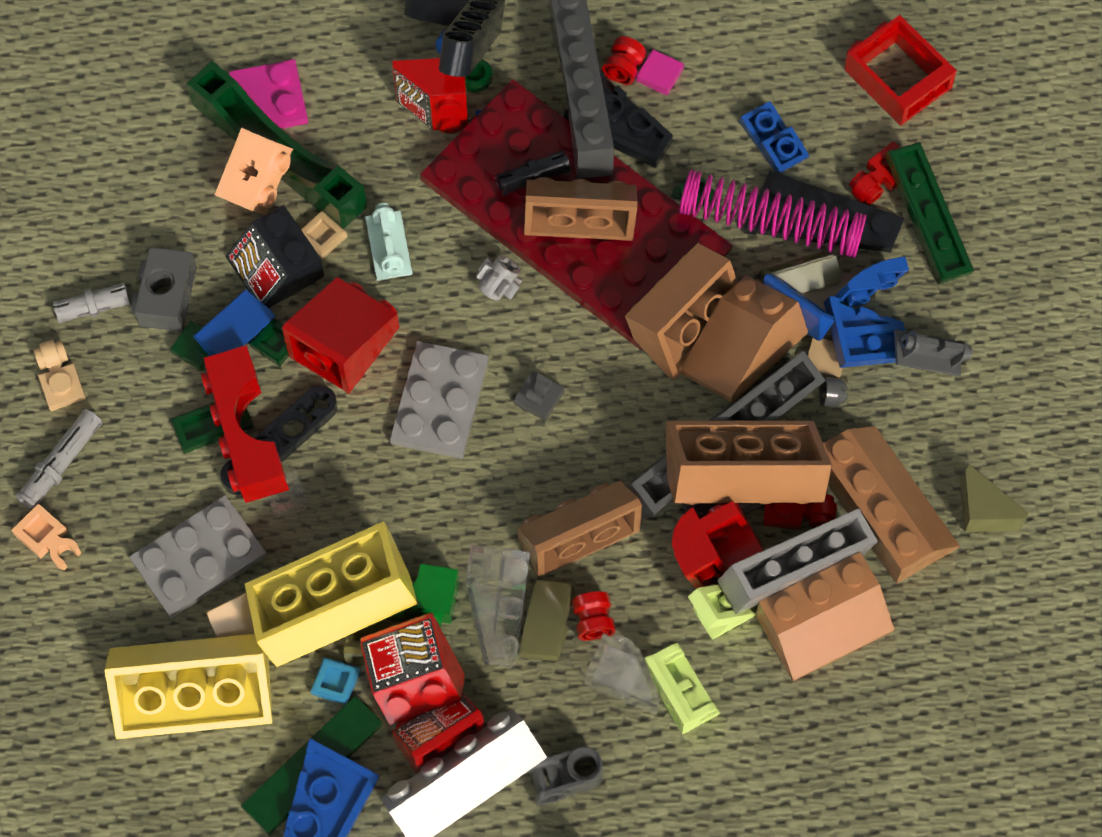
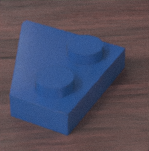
(861, 335)

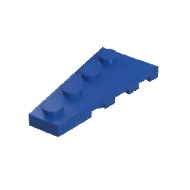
(328, 794)

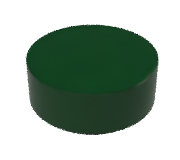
(479, 78)

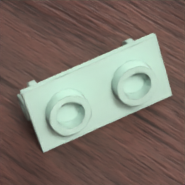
(388, 243)

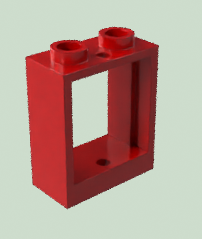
(899, 31)

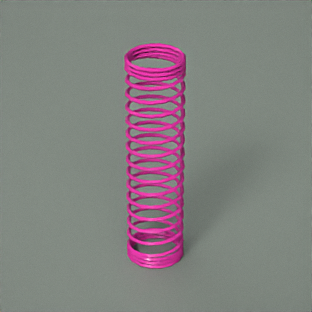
(852, 240)

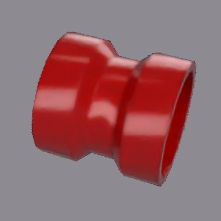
(625, 57)
(593, 615)

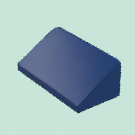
(815, 318)
(234, 324)

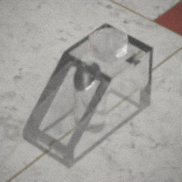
(622, 673)

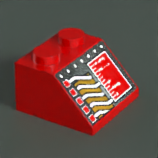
(431, 95)
(412, 668)
(436, 731)

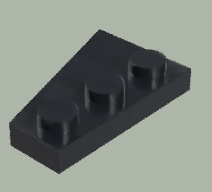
(633, 128)

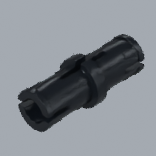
(548, 167)

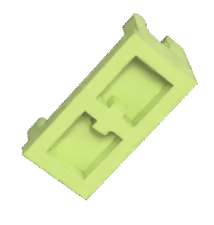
(680, 688)

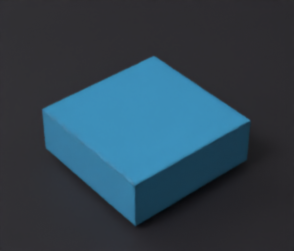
(335, 681)

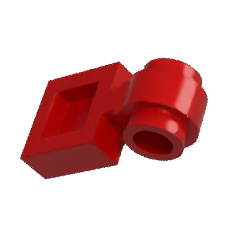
(868, 186)
(791, 514)

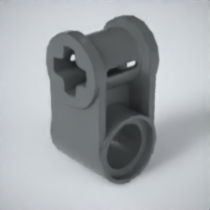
(562, 775)

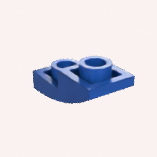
(772, 137)
(874, 278)

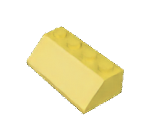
(329, 594)
(188, 686)

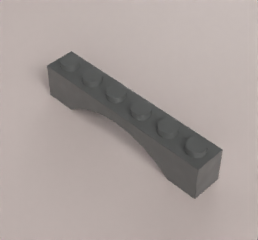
(583, 87)

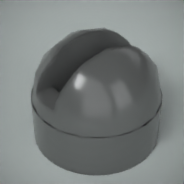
(835, 392)

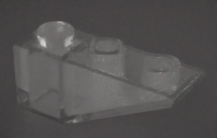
(496, 596)

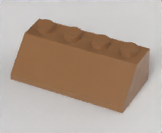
(746, 462)
(873, 479)

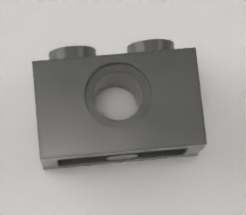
(164, 269)

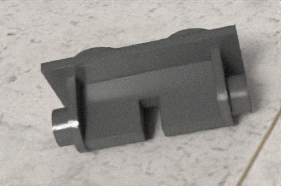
(930, 352)

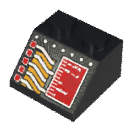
(275, 258)

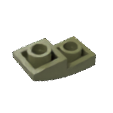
(546, 620)

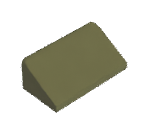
(807, 272)

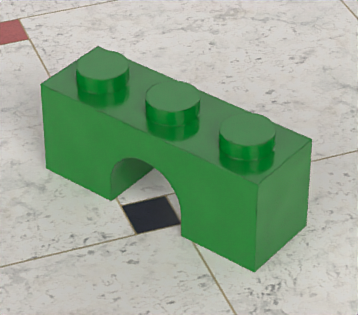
(435, 593)

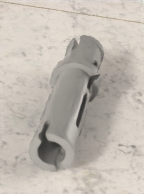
(50, 470)

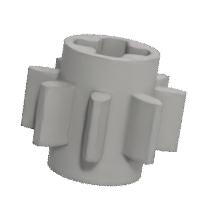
(499, 278)

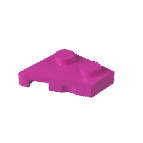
(275, 91)

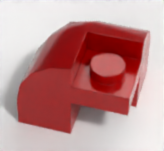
(713, 543)

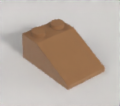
(744, 338)

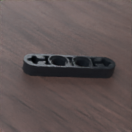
(286, 444)

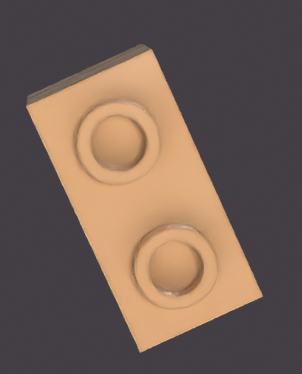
(239, 179)

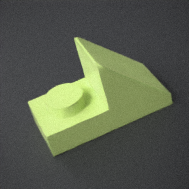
(715, 610)

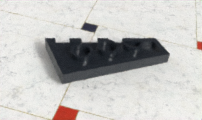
(879, 228)

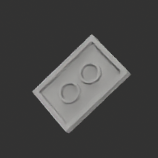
(439, 400)
(198, 556)

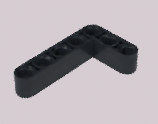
(470, 29)

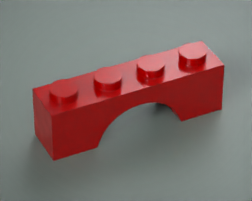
(255, 462)

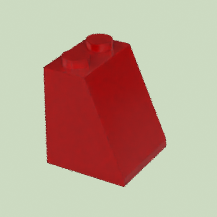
(340, 333)

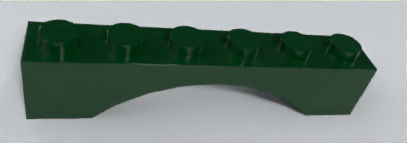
(315, 179)

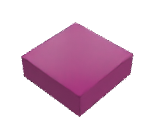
(660, 72)

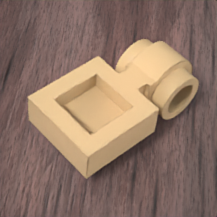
(61, 383)

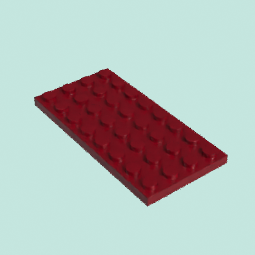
(596, 273)

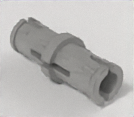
(91, 303)

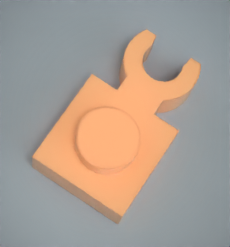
(43, 534)

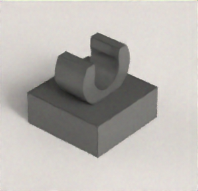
(539, 395)

